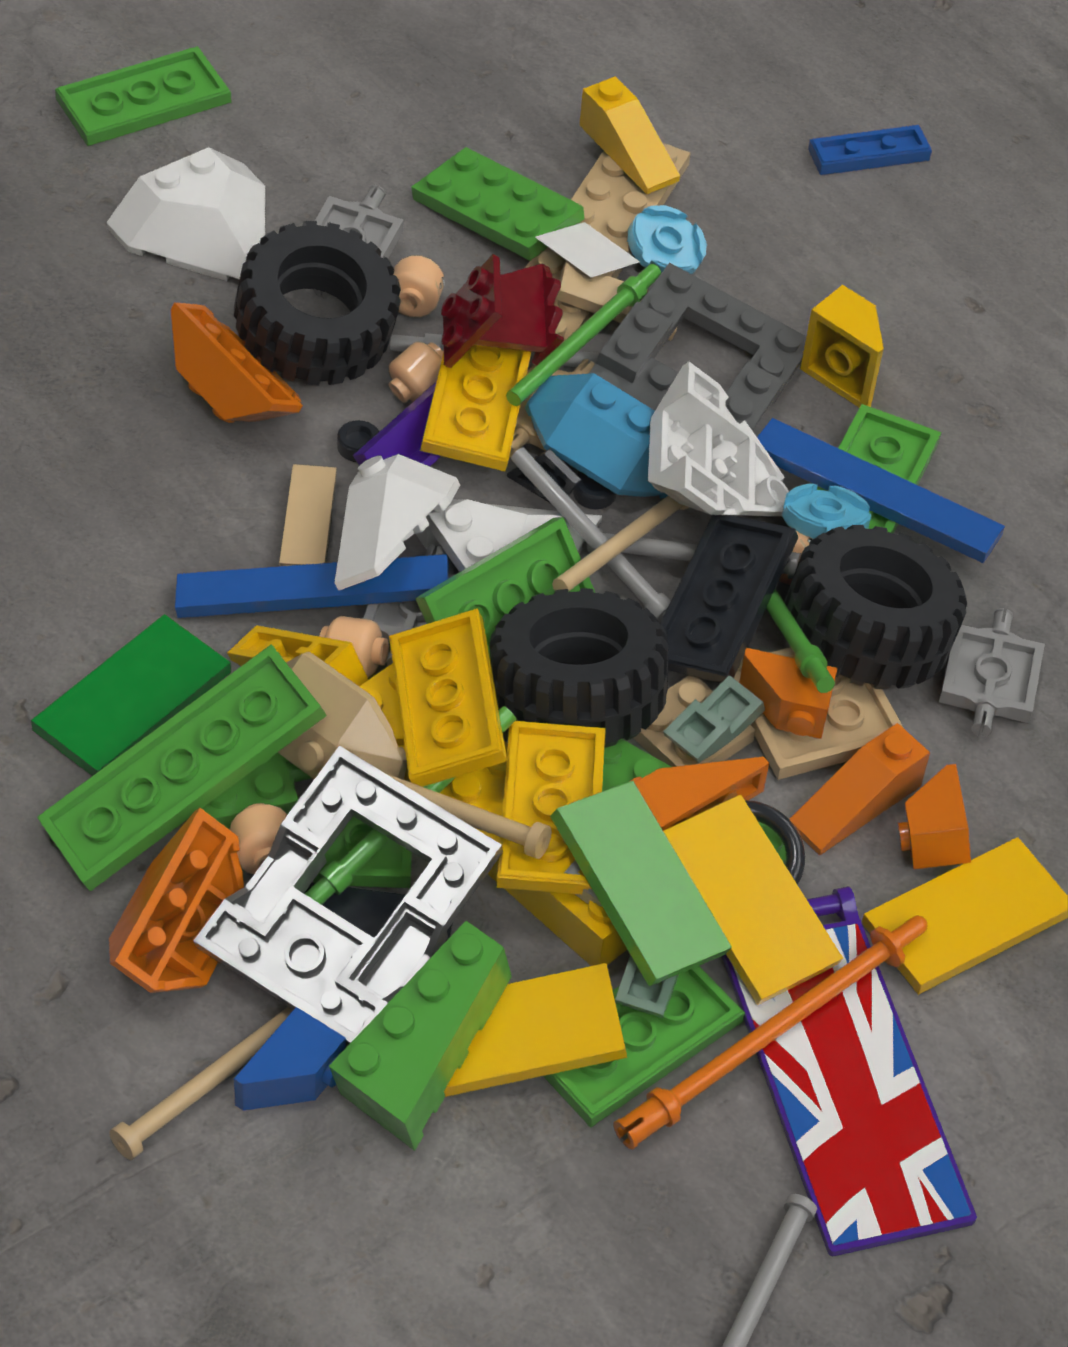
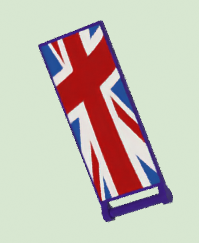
(858, 1106)

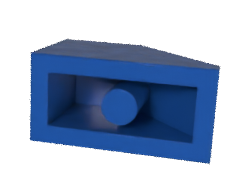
(290, 1064)

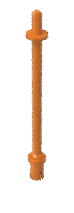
(665, 1105)

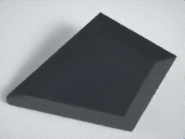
(555, 467)

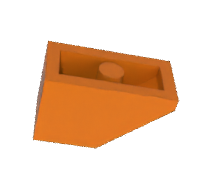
(788, 696)
(936, 823)

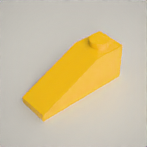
(626, 134)
(291, 644)

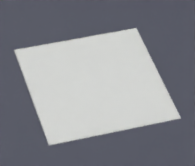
(587, 249)

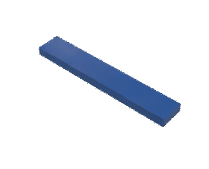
(883, 491)
(302, 587)

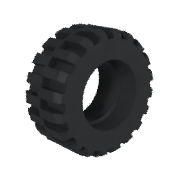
(323, 261)
(877, 605)
(581, 662)

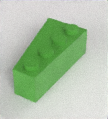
(423, 1035)

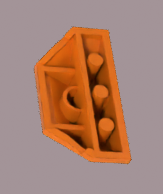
(225, 371)
(174, 904)

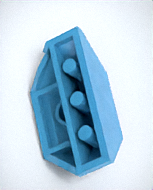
(595, 431)

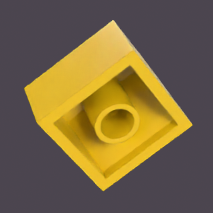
(844, 346)

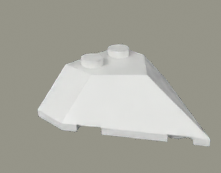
(195, 214)
(707, 456)
(476, 529)

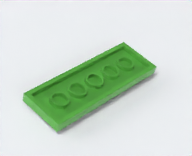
(181, 767)

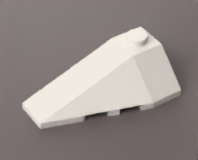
(384, 509)

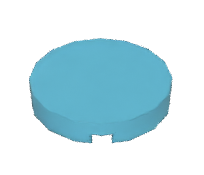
(665, 236)
(819, 511)

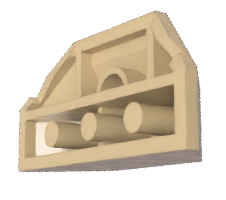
(351, 722)

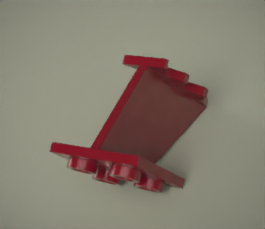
(503, 312)

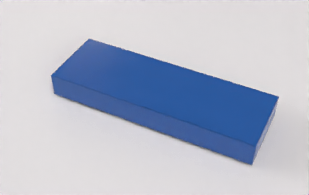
(869, 149)

